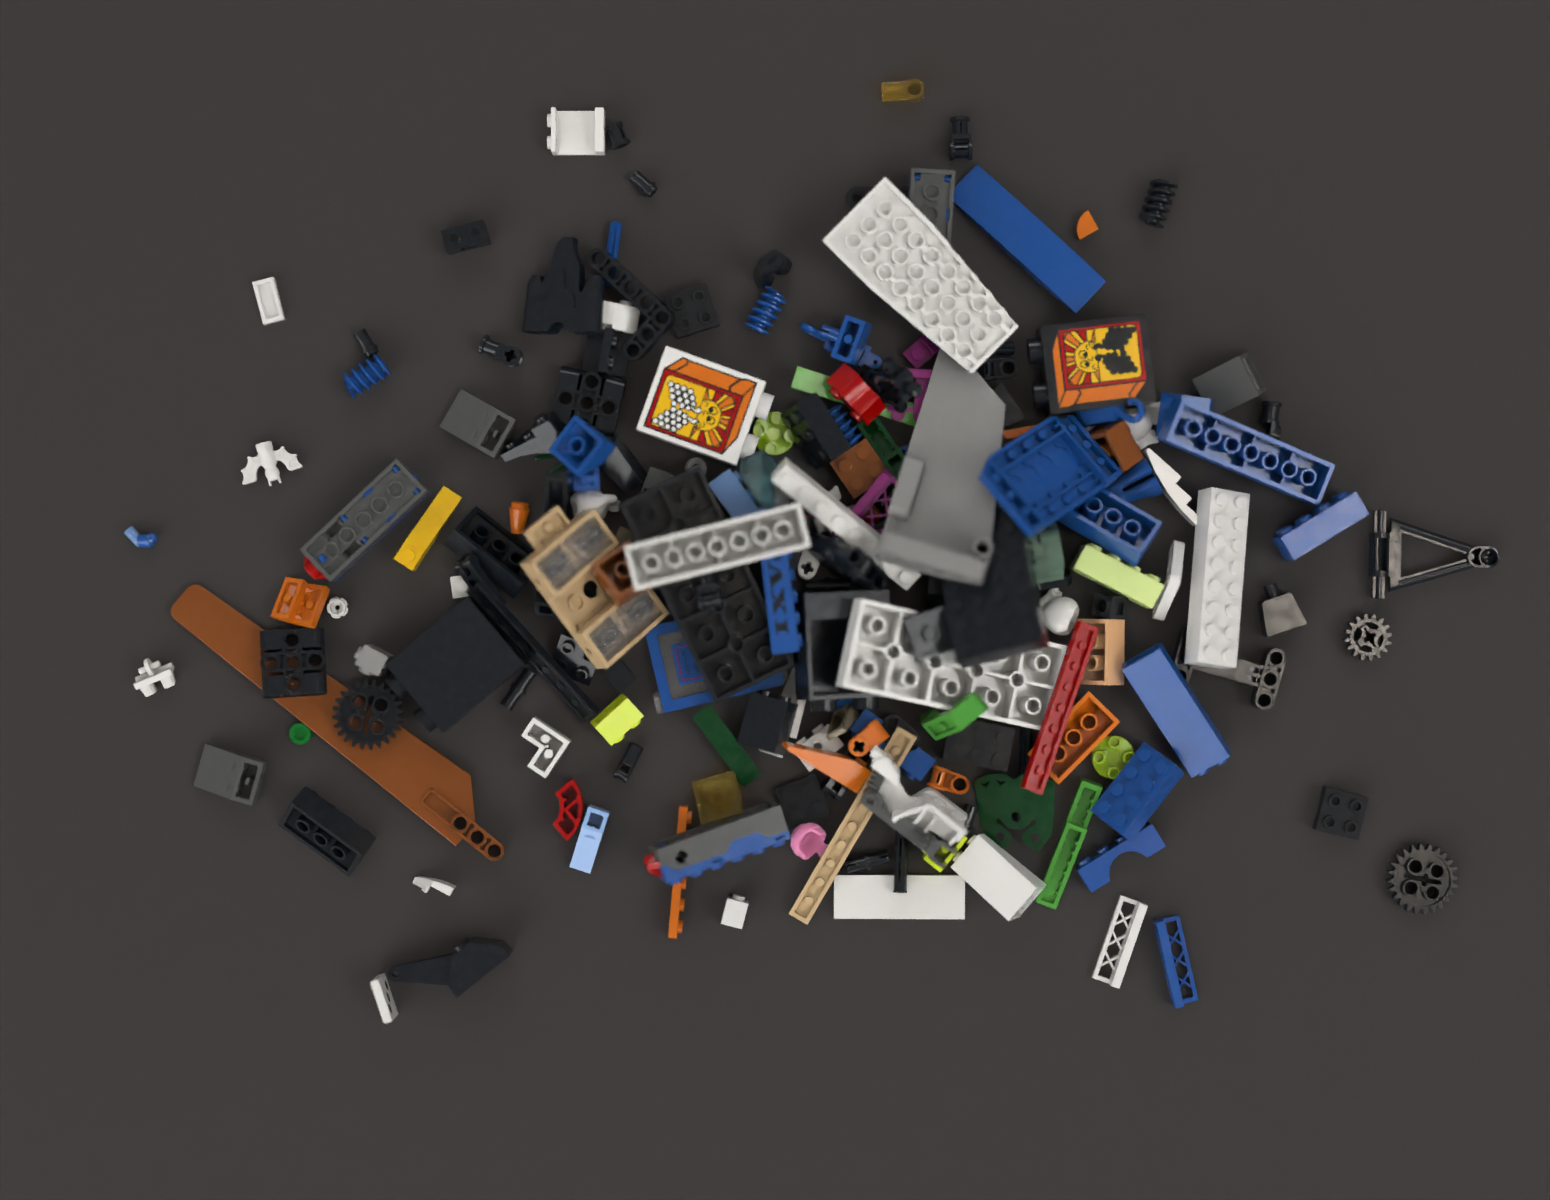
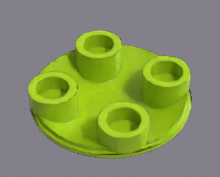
(773, 435)
(1111, 756)

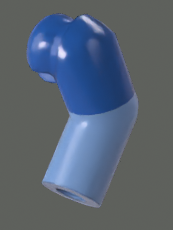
(141, 540)

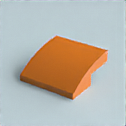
(300, 602)

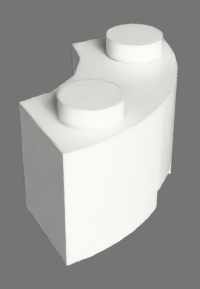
(620, 316)

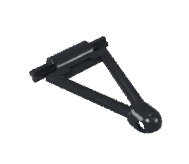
(1386, 555)

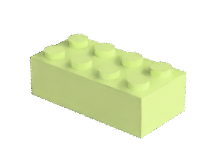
(1116, 576)

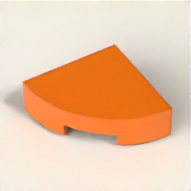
(1085, 226)

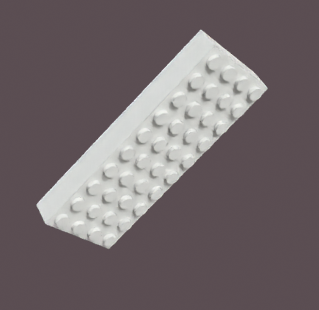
(882, 663)

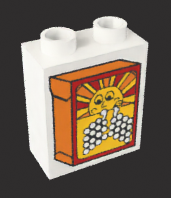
(704, 407)

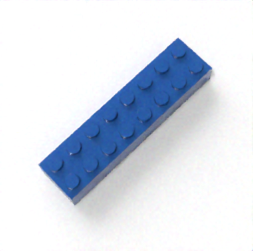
(1245, 451)

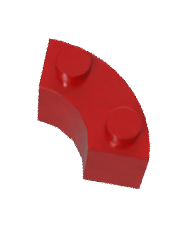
(855, 394)
(571, 808)

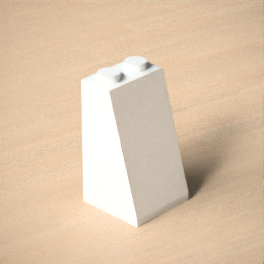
(997, 876)

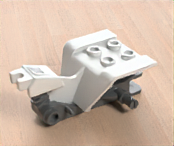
(923, 818)

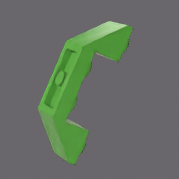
(955, 719)

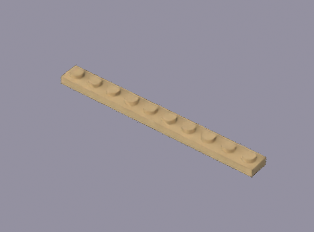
(844, 838)

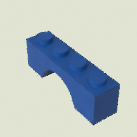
(916, 762)
(1095, 870)

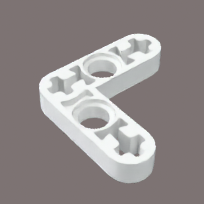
(1172, 581)

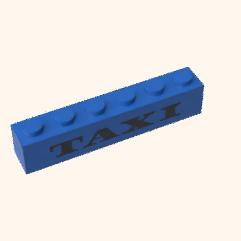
(780, 604)

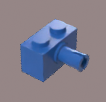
(848, 340)

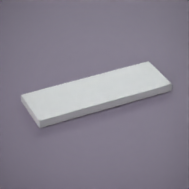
(873, 897)

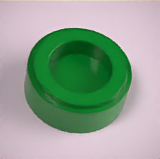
(300, 733)

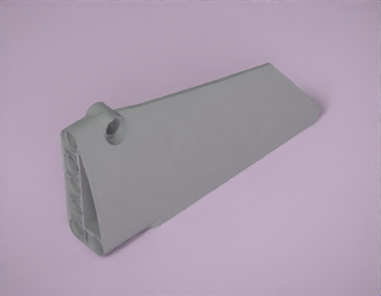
(938, 501)

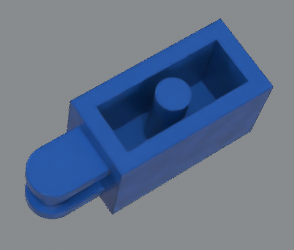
(586, 482)

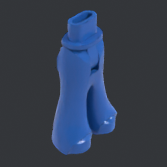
(1146, 489)

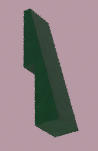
(883, 445)

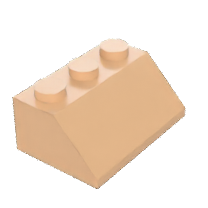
(1107, 653)

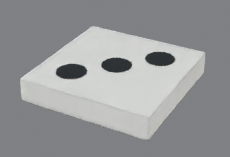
(384, 998)

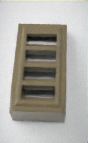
(841, 721)

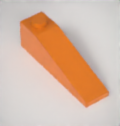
(840, 767)

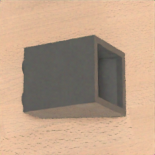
(1230, 384)

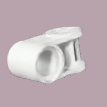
(807, 558)

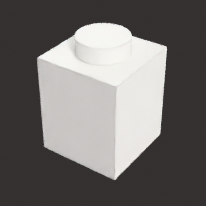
(735, 911)

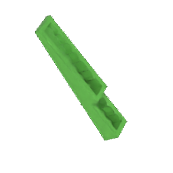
(811, 382)
(1069, 842)

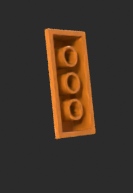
(1084, 730)

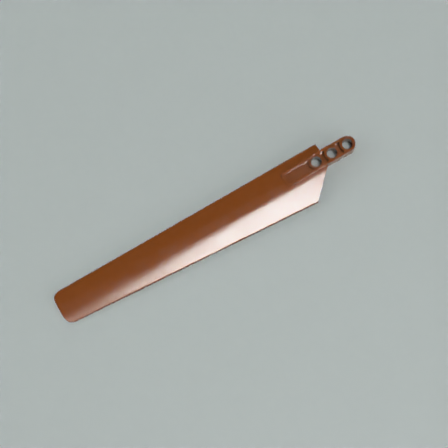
(405, 768)

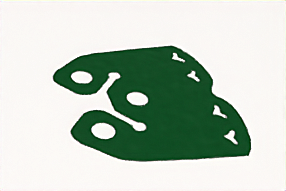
(1002, 801)

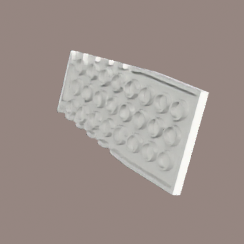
(920, 275)

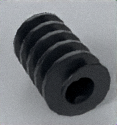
(1156, 202)

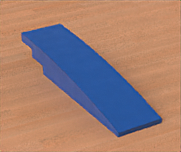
(1026, 239)

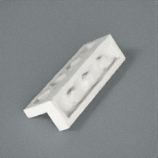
(1127, 945)

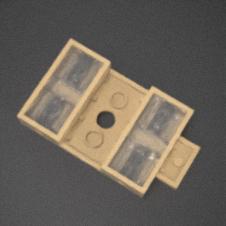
(561, 569)

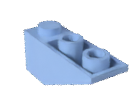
(589, 838)

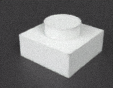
(459, 587)

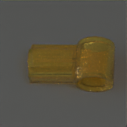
(899, 91)

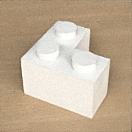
(550, 744)

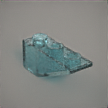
(756, 474)

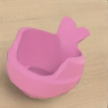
(808, 840)

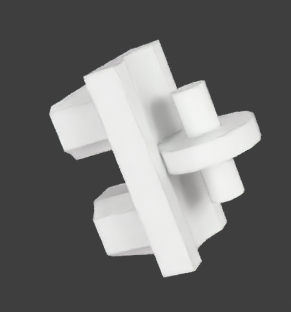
(152, 673)

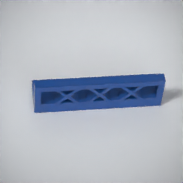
(1169, 964)

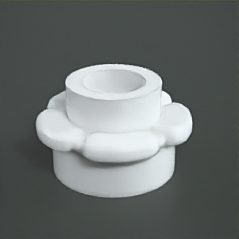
(331, 607)

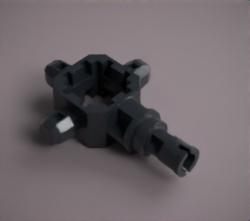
(893, 384)

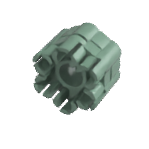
(1047, 555)

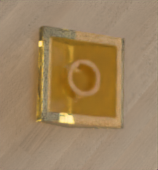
(718, 797)

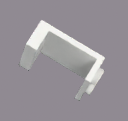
(576, 132)

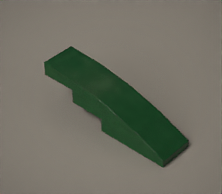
(726, 745)

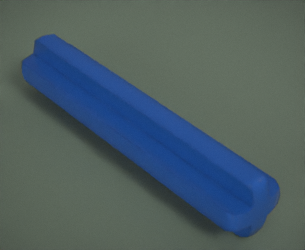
(613, 244)

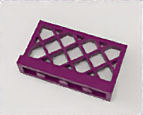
(871, 496)

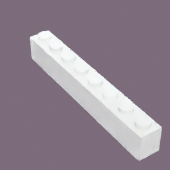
(836, 517)

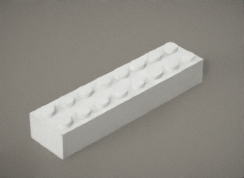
(717, 546)
(1217, 578)

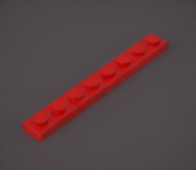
(1059, 707)

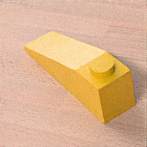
(427, 529)

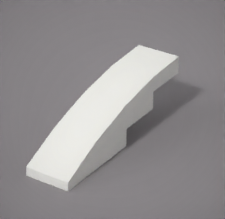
(1167, 479)

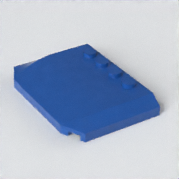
(1048, 473)

